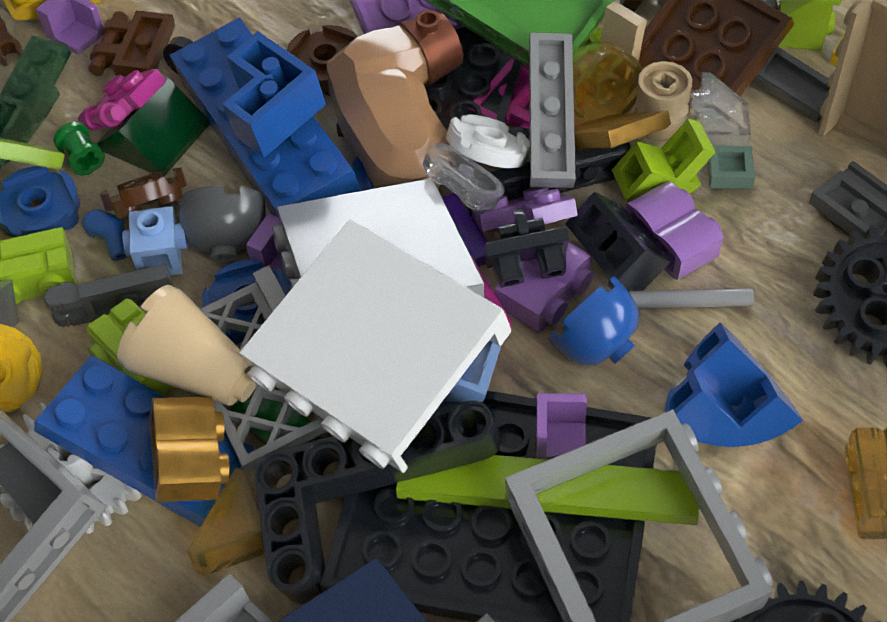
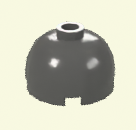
(221, 221)

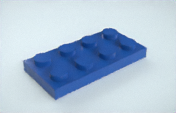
(107, 424)

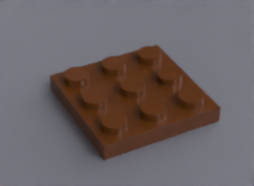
(715, 38)

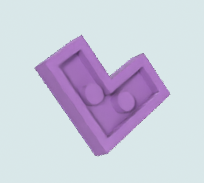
(536, 203)

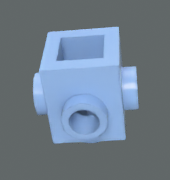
(155, 239)

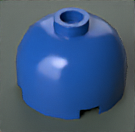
(599, 327)

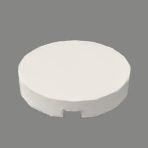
(488, 141)

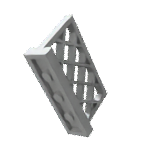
(267, 295)

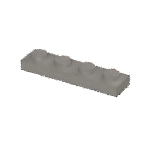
(551, 110)

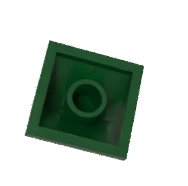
(156, 132)

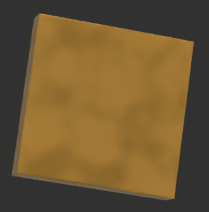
(619, 129)

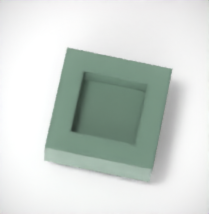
(731, 167)

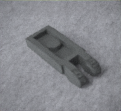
(92, 299)

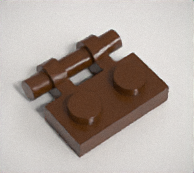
(141, 43)

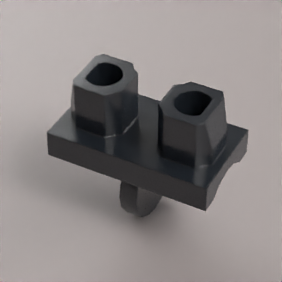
(523, 244)

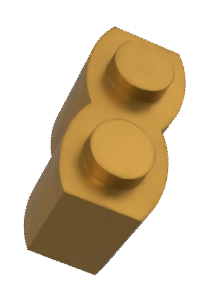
(187, 449)

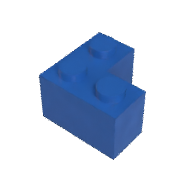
(273, 94)

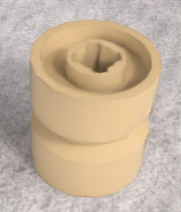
(664, 88)

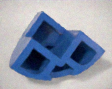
(730, 395)

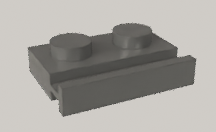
(853, 200)

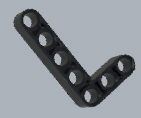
(352, 476)

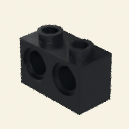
(617, 242)

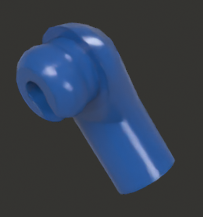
(108, 227)

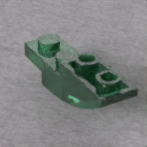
(31, 89)

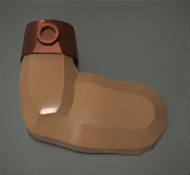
(383, 97)

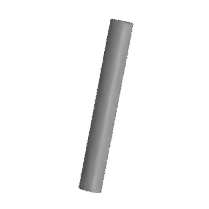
(693, 298)

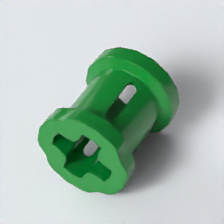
(82, 153)

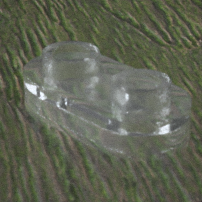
(463, 176)

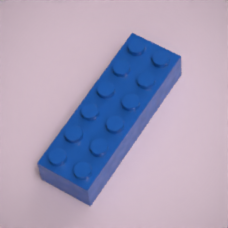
(296, 171)

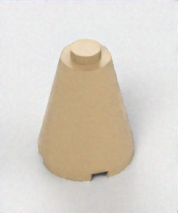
(185, 349)

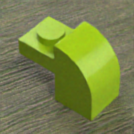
(677, 161)

